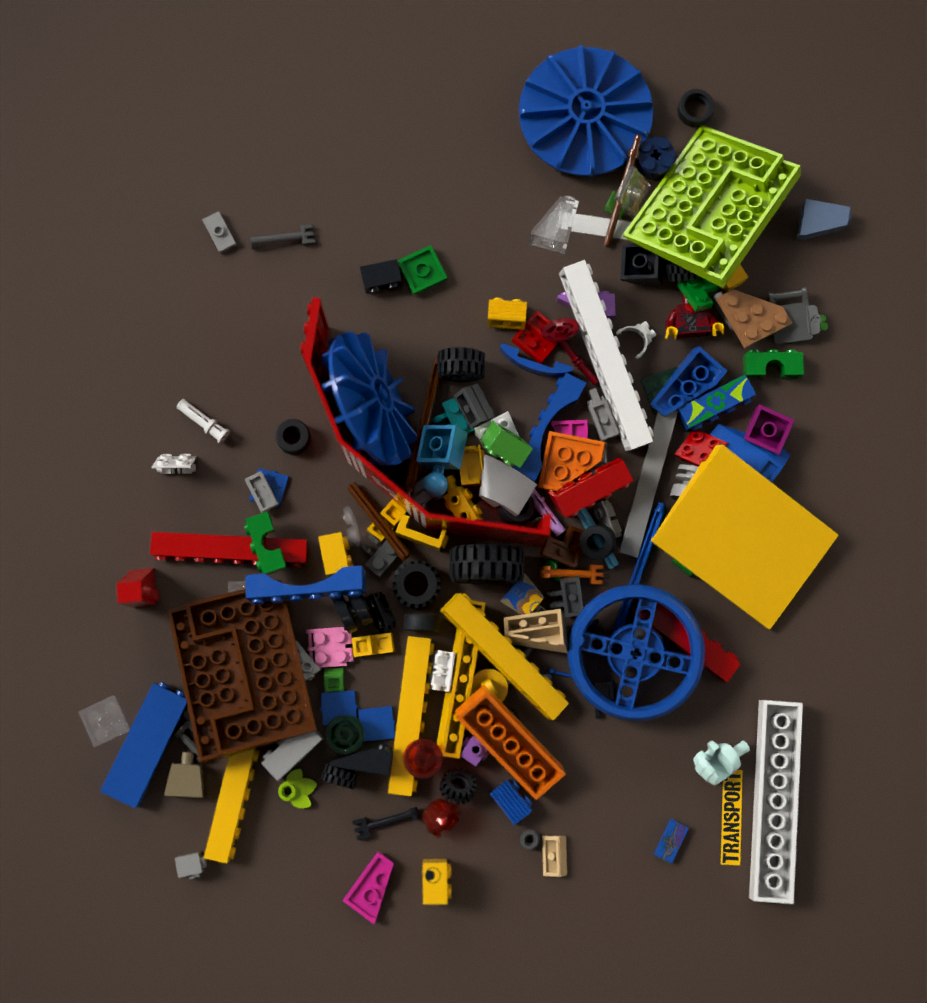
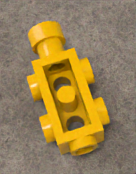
(464, 502)

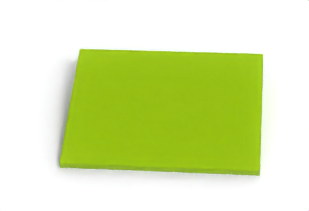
(713, 204)

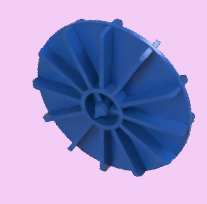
(585, 110)
(369, 399)

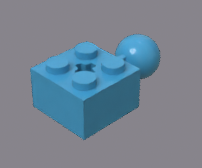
(440, 449)

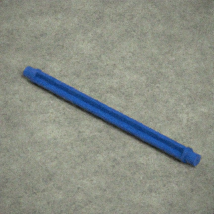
(640, 566)

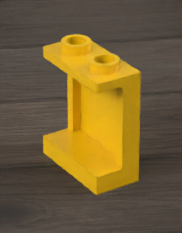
(403, 532)

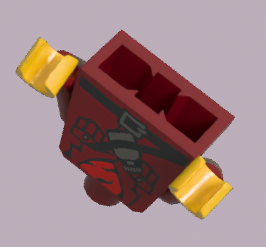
(686, 323)

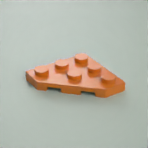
(568, 458)

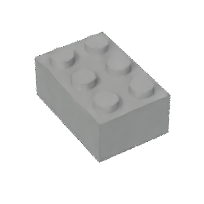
(290, 753)

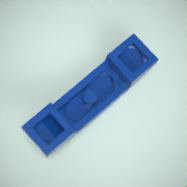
(511, 354)

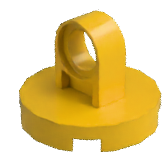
(493, 680)

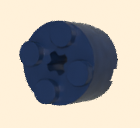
(661, 150)

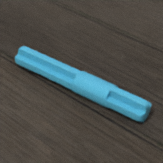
(598, 540)

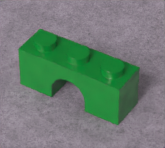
(788, 362)
(259, 527)

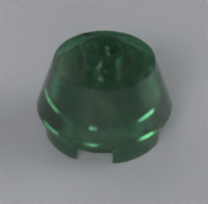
(345, 734)

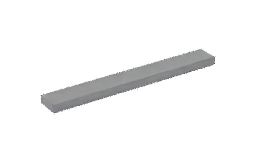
(647, 484)

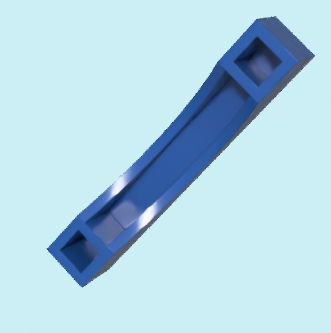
(566, 395)
(345, 581)

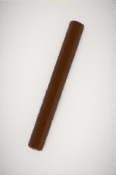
(378, 521)

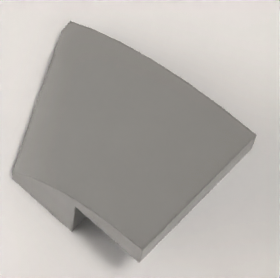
(504, 486)

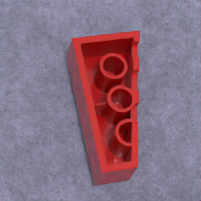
(591, 488)
(138, 589)

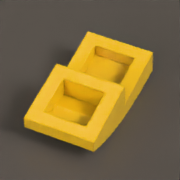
(392, 515)
(373, 644)

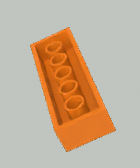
(510, 742)

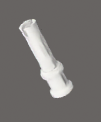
(210, 425)

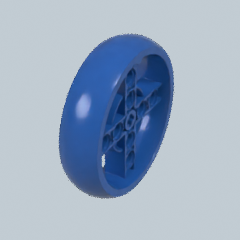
(624, 707)

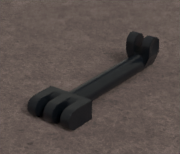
(366, 827)

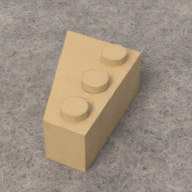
(538, 630)

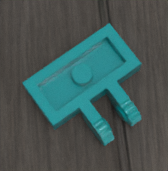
(454, 415)

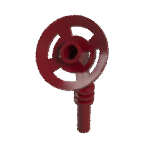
(561, 335)

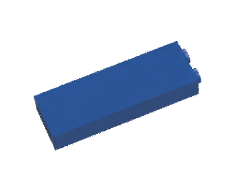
(145, 745)

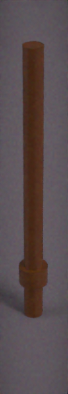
(633, 154)

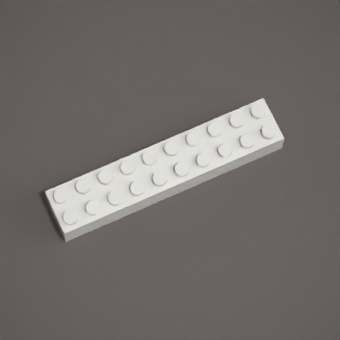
(605, 355)
(776, 802)

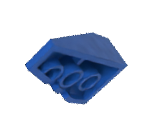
(690, 379)

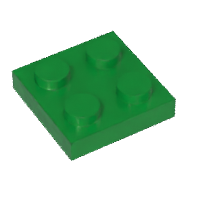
(422, 270)

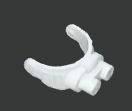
(643, 331)

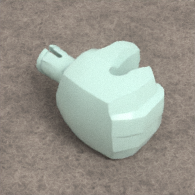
(719, 761)

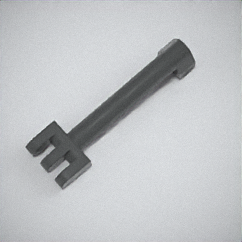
(255, 241)

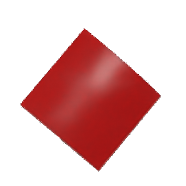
(531, 339)

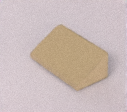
(554, 856)

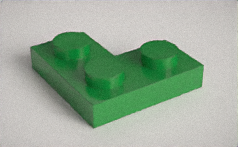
(696, 292)

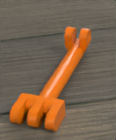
(547, 572)

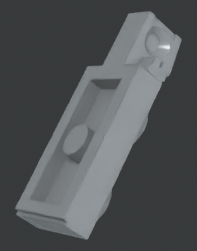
(602, 416)

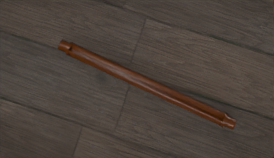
(425, 420)

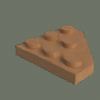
(752, 317)

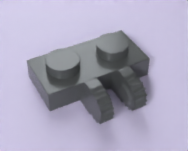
(381, 558)
(571, 596)

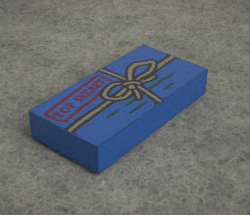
(671, 841)

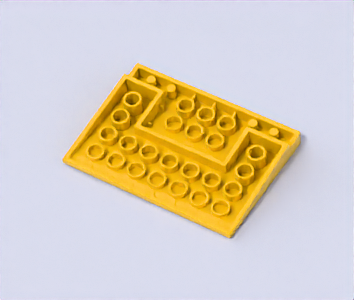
(743, 536)

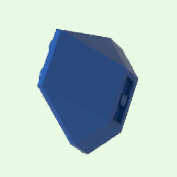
(760, 459)

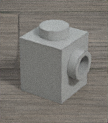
(190, 865)

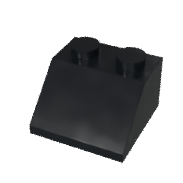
(641, 266)

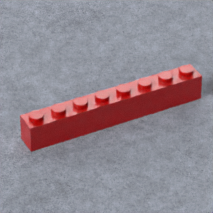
(222, 548)

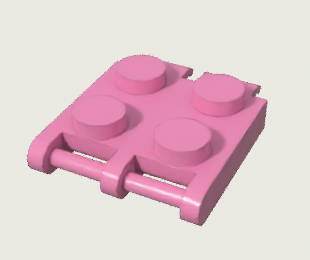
(330, 646)

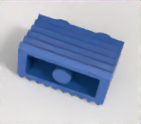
(511, 801)

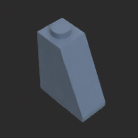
(821, 218)

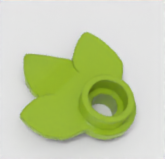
(300, 789)

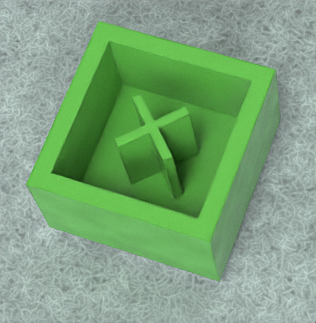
(506, 445)

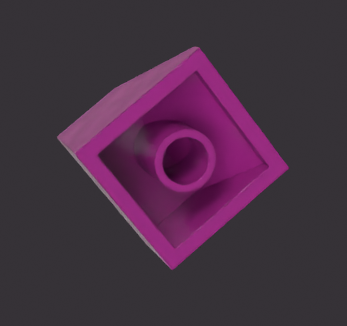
(768, 429)

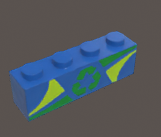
(715, 403)

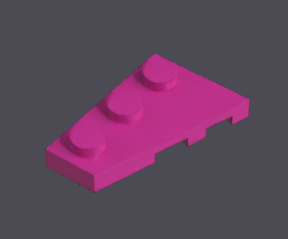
(370, 887)

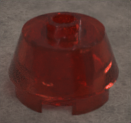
(423, 758)
(440, 816)

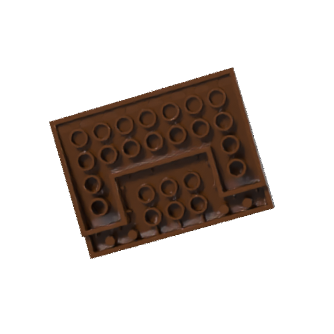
(240, 674)

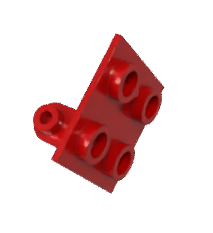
(698, 447)

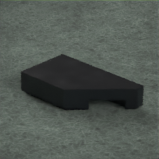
(605, 689)

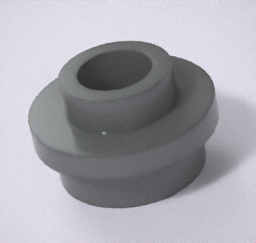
(529, 846)

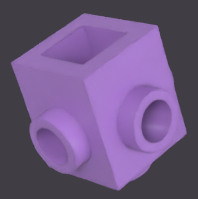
(471, 756)

